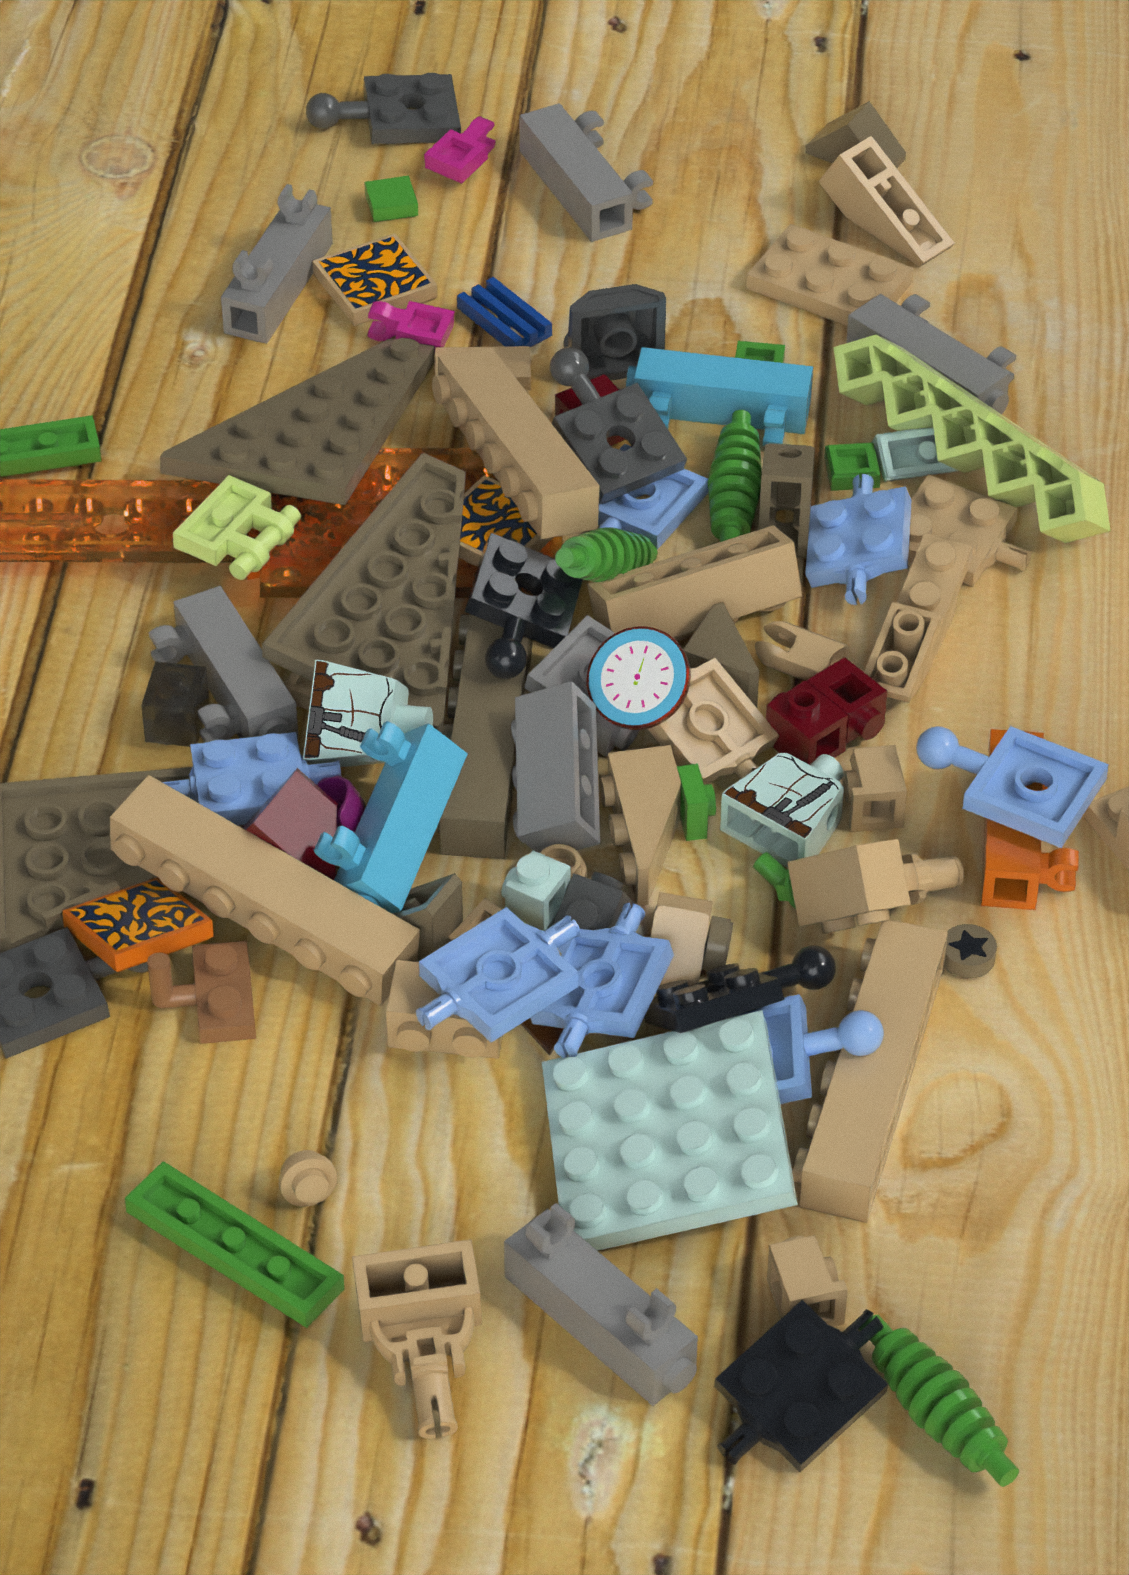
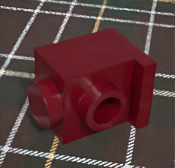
(856, 695)

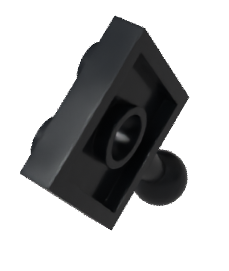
(498, 600)
(736, 990)

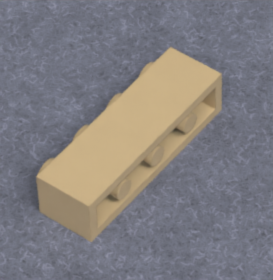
(678, 592)

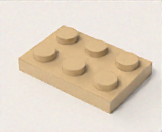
(825, 274)

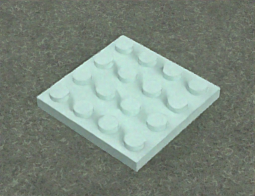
(669, 1132)

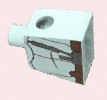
(349, 703)
(785, 806)

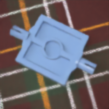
(858, 538)
(245, 772)
(498, 974)
(616, 982)

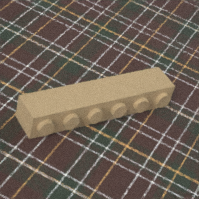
(517, 443)
(262, 889)
(868, 1091)

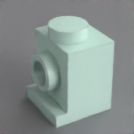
(536, 889)

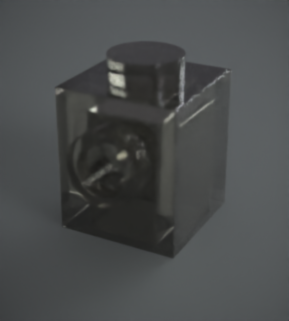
(172, 703)

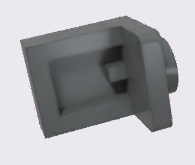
(593, 901)

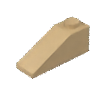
(883, 203)

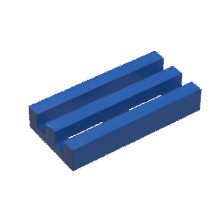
(511, 312)

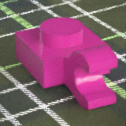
(461, 154)
(418, 322)

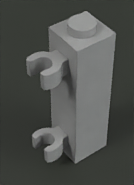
(578, 174)
(276, 268)
(904, 327)
(242, 682)
(601, 1306)

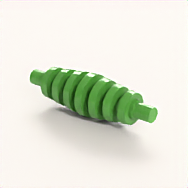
(735, 478)
(604, 554)
(942, 1402)

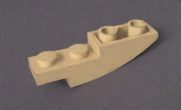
(919, 617)

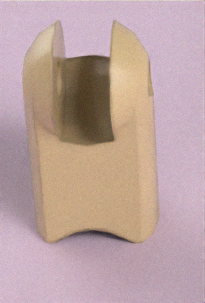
(807, 653)

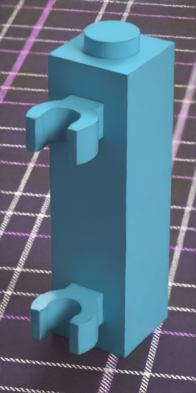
(715, 386)
(400, 815)

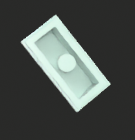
(908, 454)

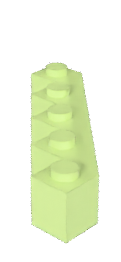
(974, 437)

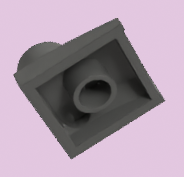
(614, 326)

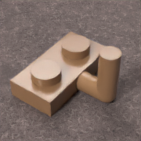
(220, 990)

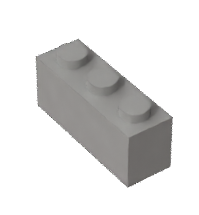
(556, 768)

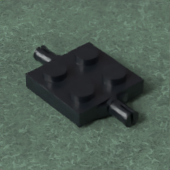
(800, 1386)

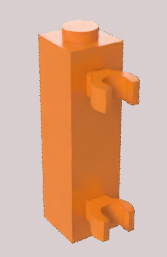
(1015, 861)

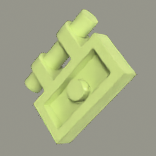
(224, 520)

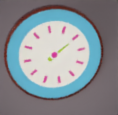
(638, 678)

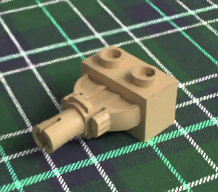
(865, 883)
(418, 1311)

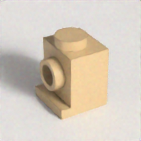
(875, 789)
(801, 1273)

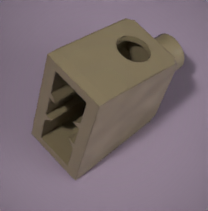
(787, 486)

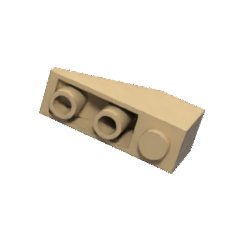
(646, 808)

